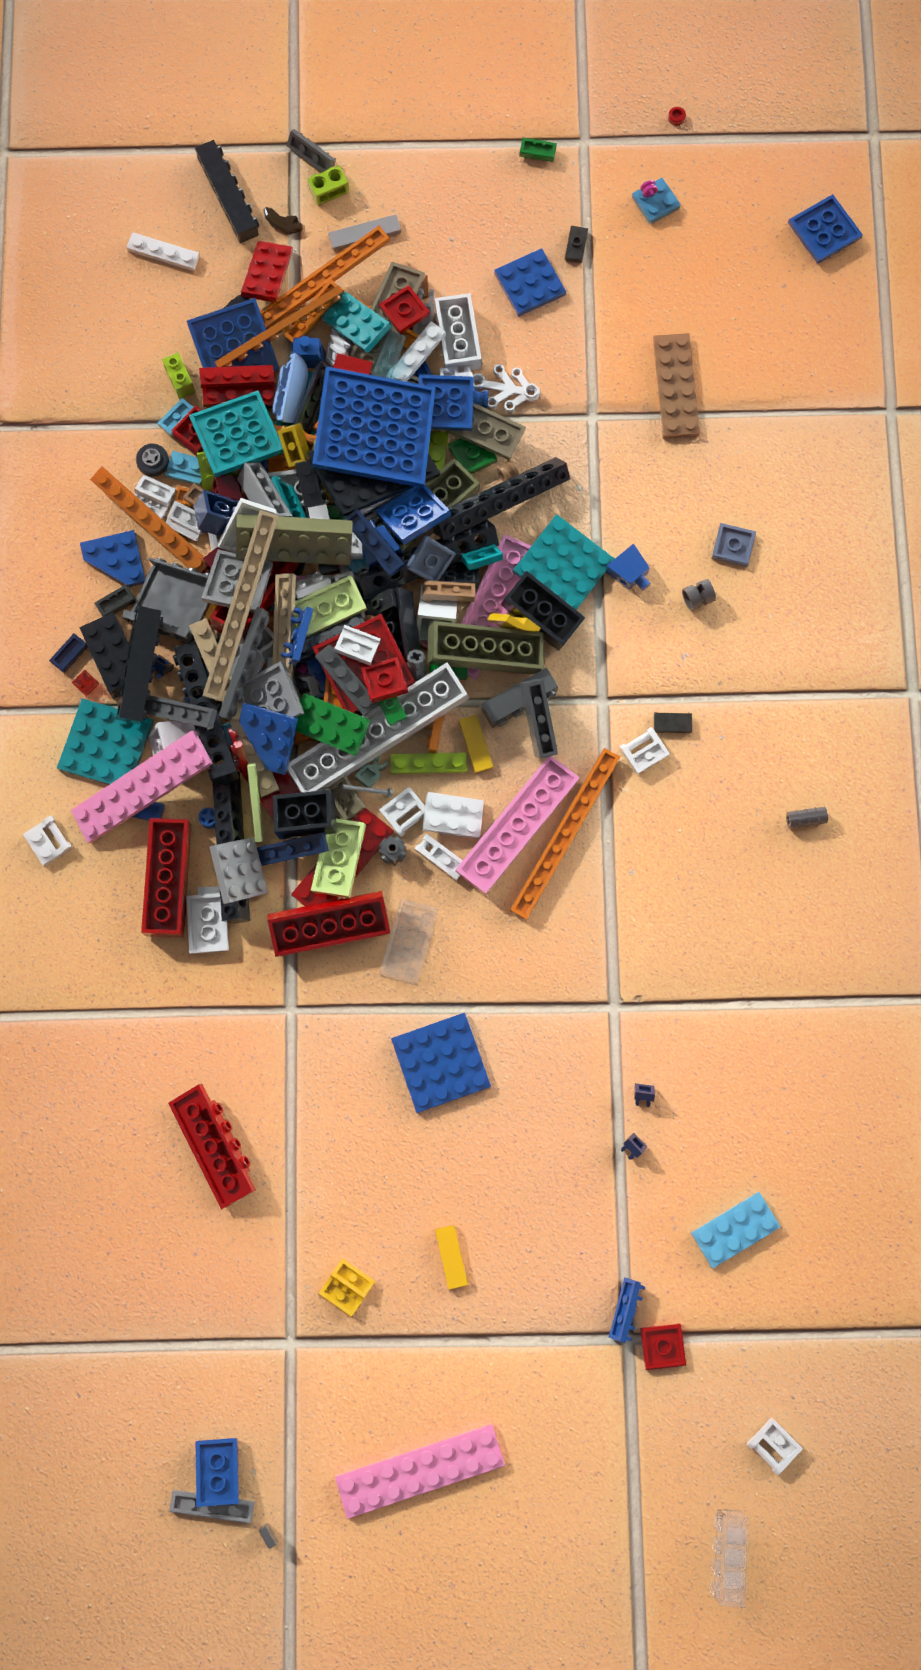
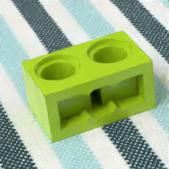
(330, 188)
(178, 375)

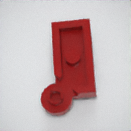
(238, 750)

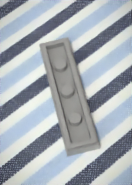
(347, 236)
(185, 1503)

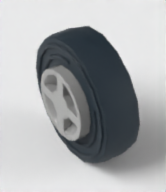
(155, 454)

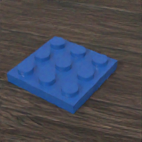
(825, 228)
(530, 282)
(452, 401)
(413, 513)

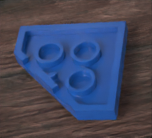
(116, 557)
(270, 735)

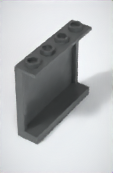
(176, 594)

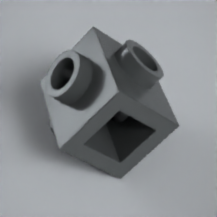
(392, 856)

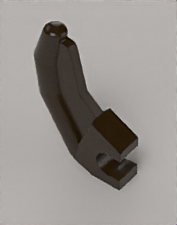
(281, 223)

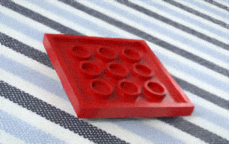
(386, 650)

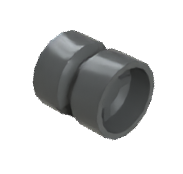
(699, 594)

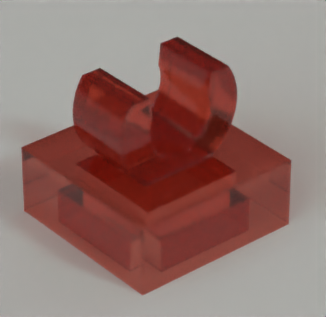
(85, 683)

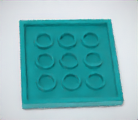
(236, 433)
(565, 561)
(101, 745)

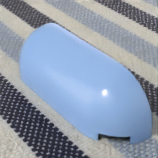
(290, 389)

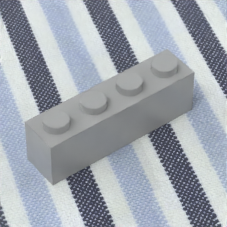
(261, 489)

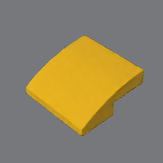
(509, 622)
(346, 1287)

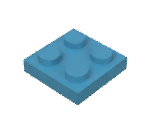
(658, 205)

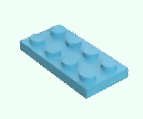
(735, 1230)

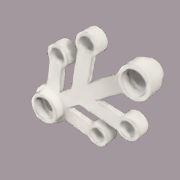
(508, 388)

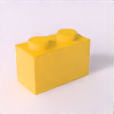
(294, 444)

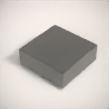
(268, 1536)

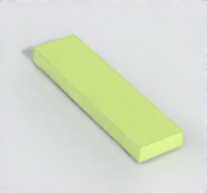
(255, 802)

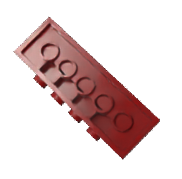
(213, 1145)

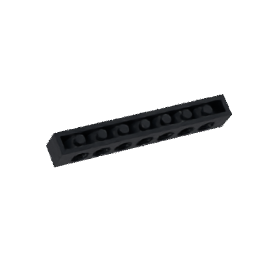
(503, 497)
(364, 577)
(187, 654)
(230, 828)

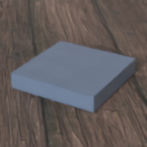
(733, 545)
(430, 559)

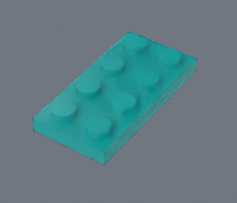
(356, 322)

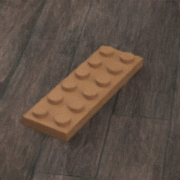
(676, 385)

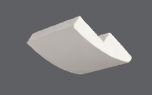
(155, 495)

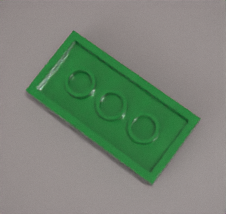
(331, 724)

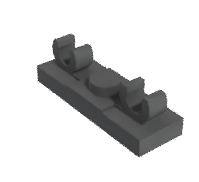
(310, 151)

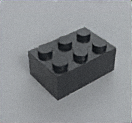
(304, 814)

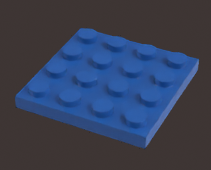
(228, 329)
(440, 1062)

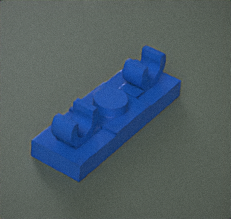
(298, 635)
(625, 1310)

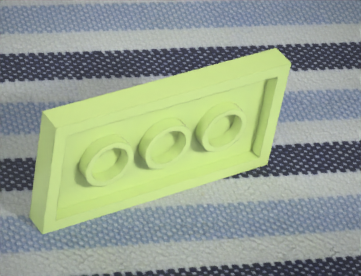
(332, 605)
(338, 866)

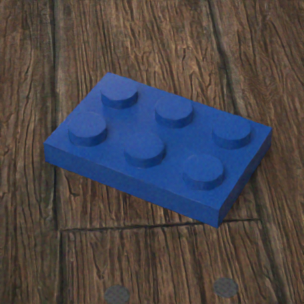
(217, 1472)

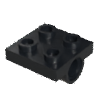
(461, 574)

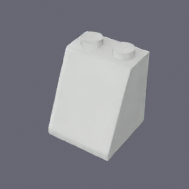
(434, 611)
(167, 733)

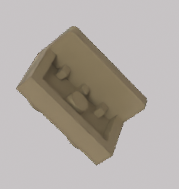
(347, 802)

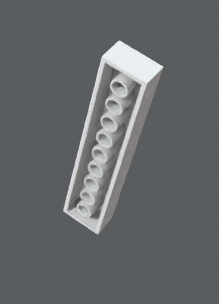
(423, 704)

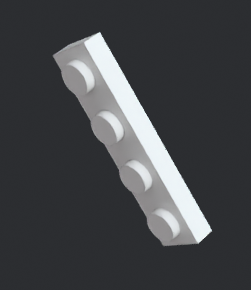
(163, 251)
(418, 352)

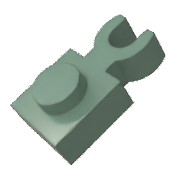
(370, 774)

